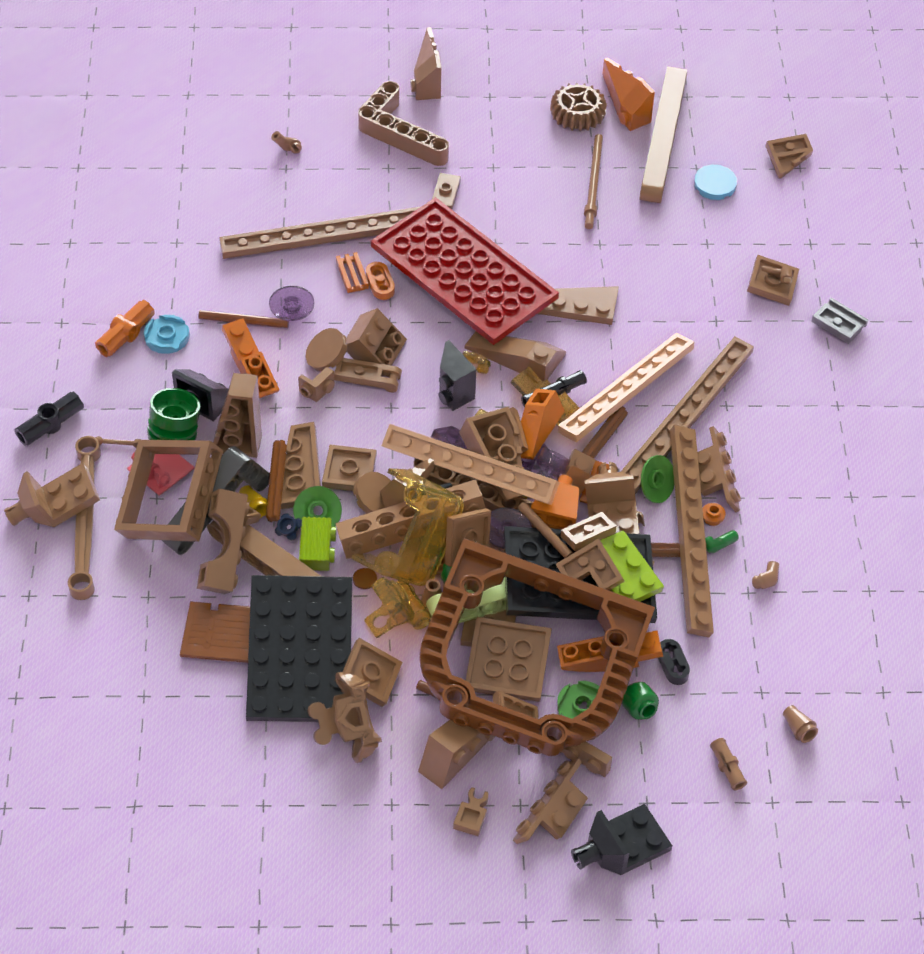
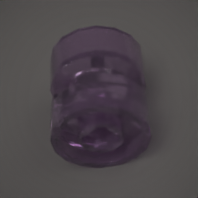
(553, 461)

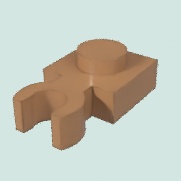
(472, 814)

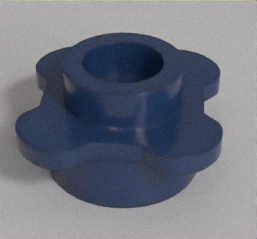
(282, 524)

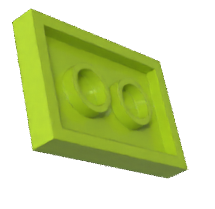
(638, 576)

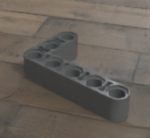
(233, 469)

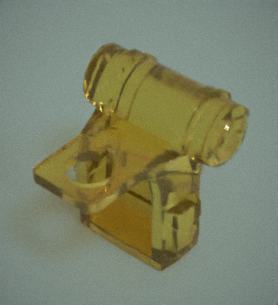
(400, 603)

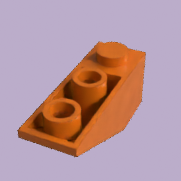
(539, 419)

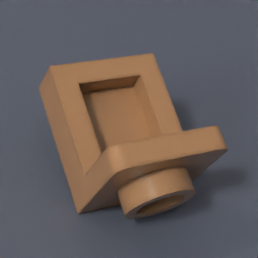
(319, 386)

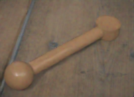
(120, 442)

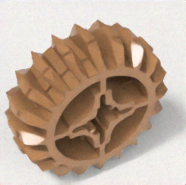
(578, 106)

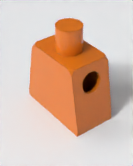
(564, 506)

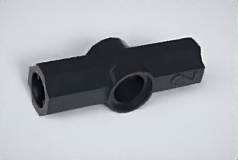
(49, 418)

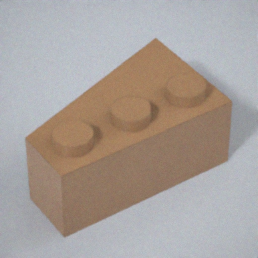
(449, 751)

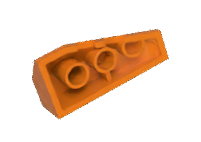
(630, 95)

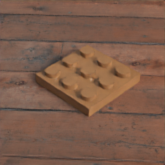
(508, 658)

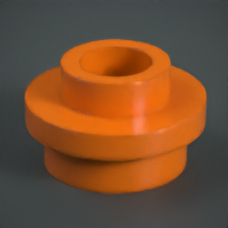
(713, 518)

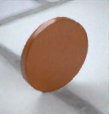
(364, 578)

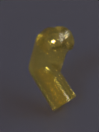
(478, 359)

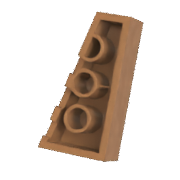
(240, 416)

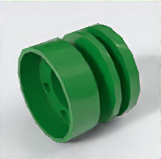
(173, 415)

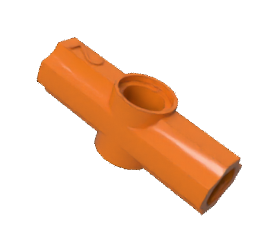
(125, 328)

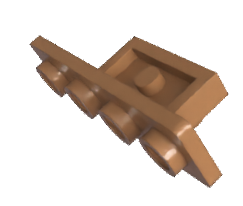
(715, 470)
(556, 807)

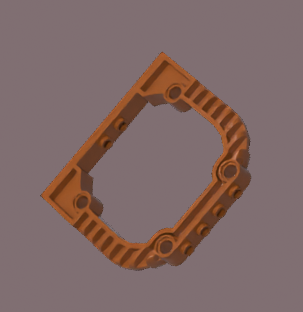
(481, 568)

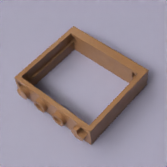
(197, 498)

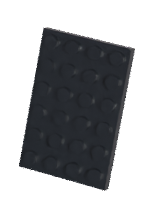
(535, 548)
(296, 644)

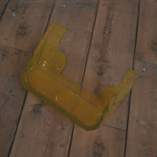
(426, 536)

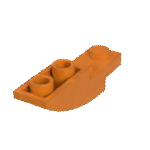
(248, 357)
(586, 654)

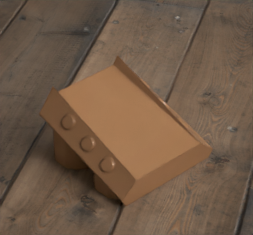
(394, 491)

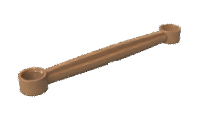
(84, 526)

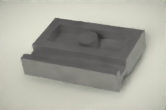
(839, 320)

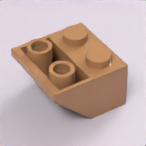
(374, 339)

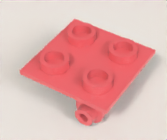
(166, 471)

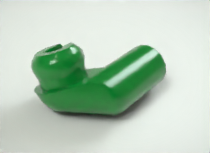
(714, 545)

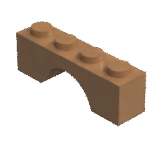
(228, 511)

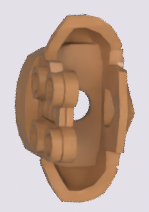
(347, 717)

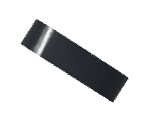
(678, 660)

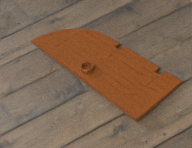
(216, 633)

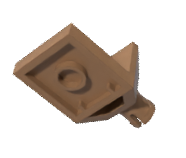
(614, 496)
(55, 500)

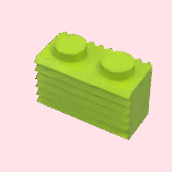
(316, 543)

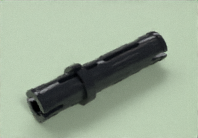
(562, 385)

